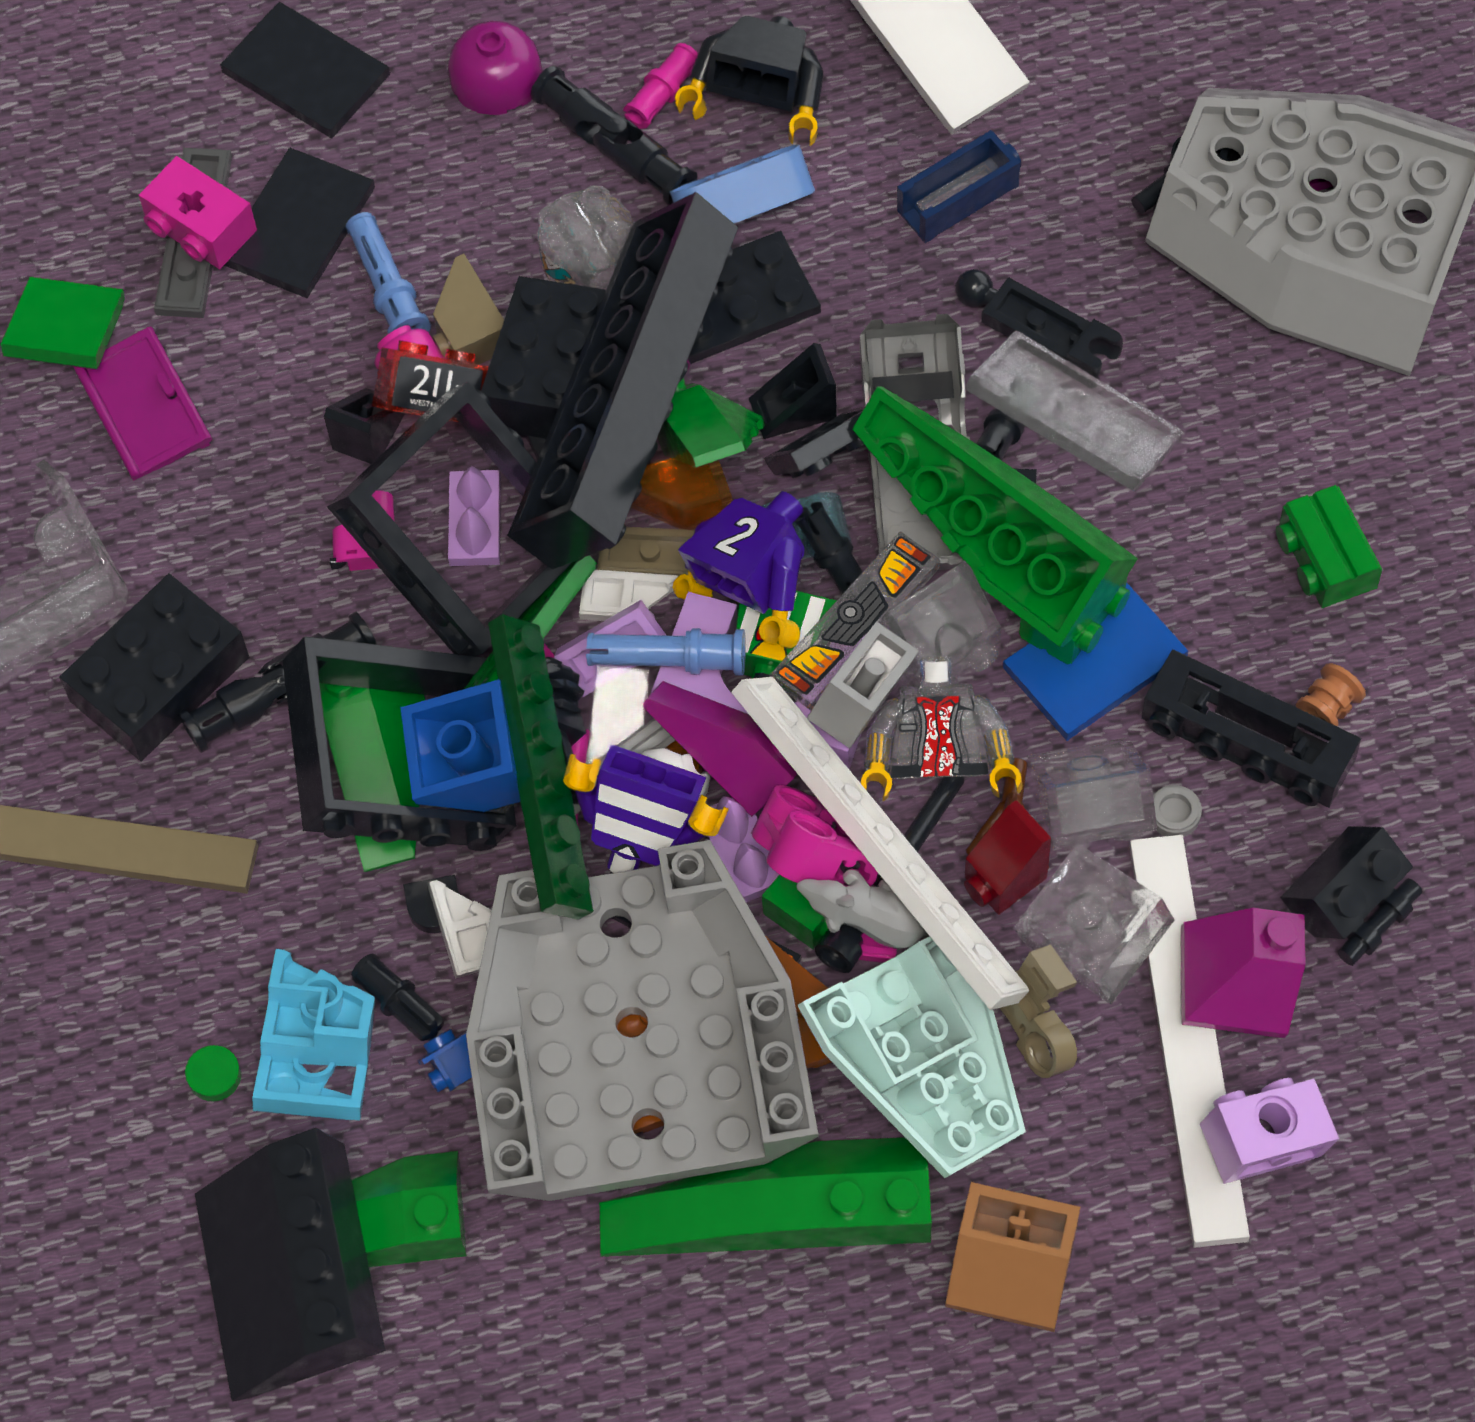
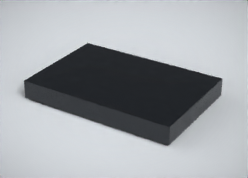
(305, 69)
(301, 221)

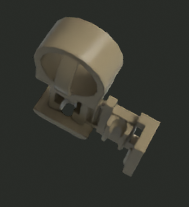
(1046, 978)

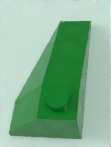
(706, 426)
(371, 758)

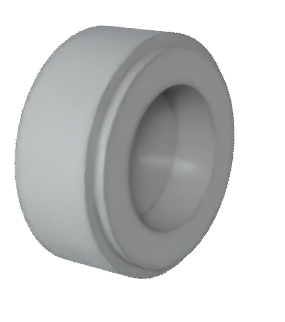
(1176, 810)

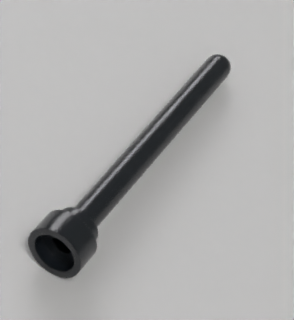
(843, 948)

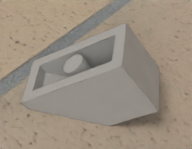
(862, 684)

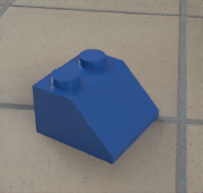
(461, 735)

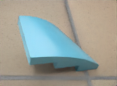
(313, 1023)

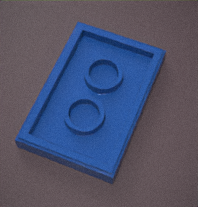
(1096, 682)

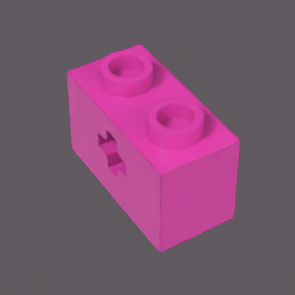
(197, 213)

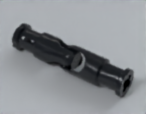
(609, 133)
(246, 700)

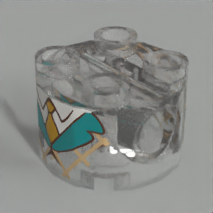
(583, 237)

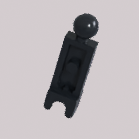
(1040, 319)

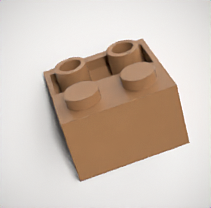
(1012, 1256)

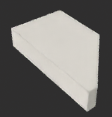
(613, 591)
(462, 926)

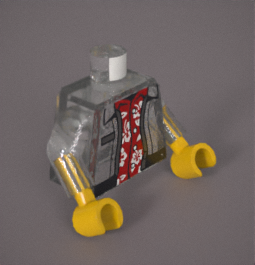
(938, 733)

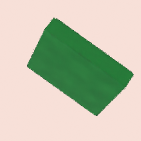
(63, 322)

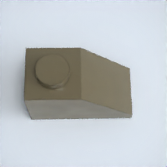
(466, 314)

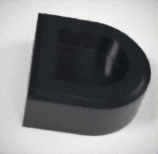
(420, 903)

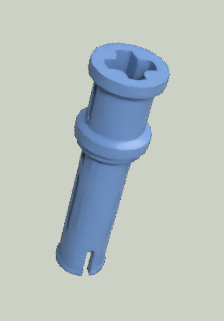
(392, 294)
(693, 651)

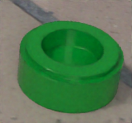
(213, 1073)

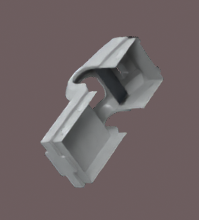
(937, 380)

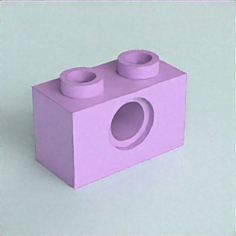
(1247, 1149)

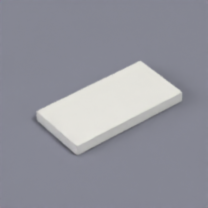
(946, 56)

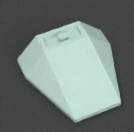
(922, 1055)

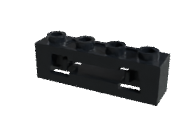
(1179, 708)

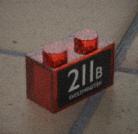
(414, 381)

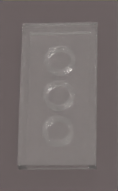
(1074, 410)

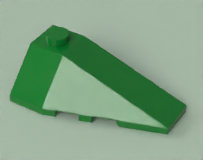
(412, 1210)

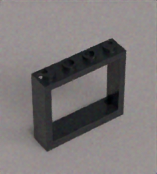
(400, 557)
(387, 669)

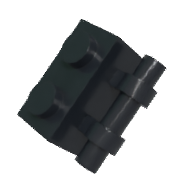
(1348, 884)

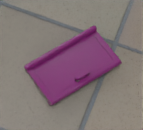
(135, 405)

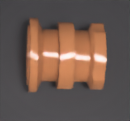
(1332, 694)

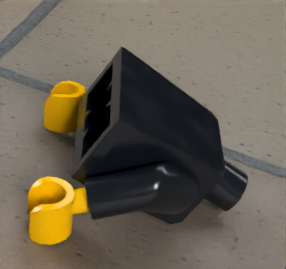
(760, 65)

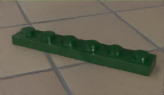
(540, 768)

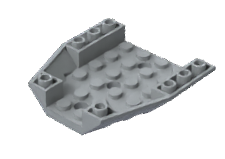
(1308, 261)
(566, 1087)

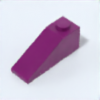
(723, 743)

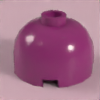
(493, 67)

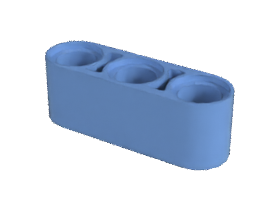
(754, 184)

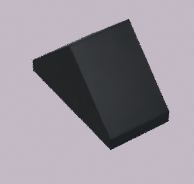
(797, 395)
(360, 428)

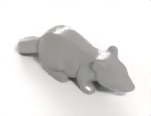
(865, 907)

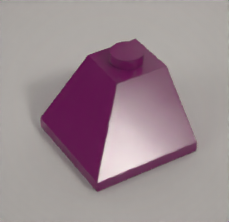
(1242, 971)

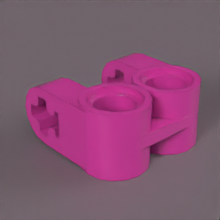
(803, 842)

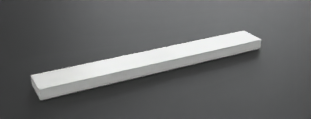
(881, 842)
(1188, 1052)

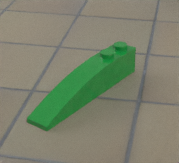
(1009, 530)
(804, 1199)

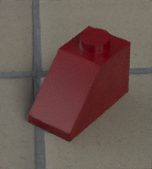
(1008, 860)

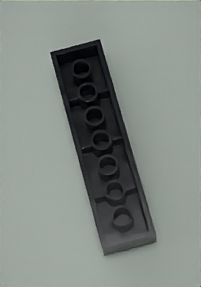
(624, 383)

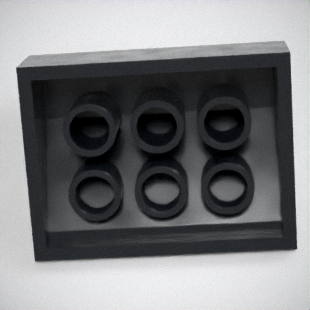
(288, 1265)

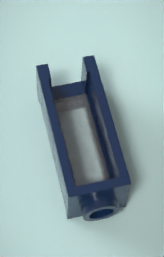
(958, 185)

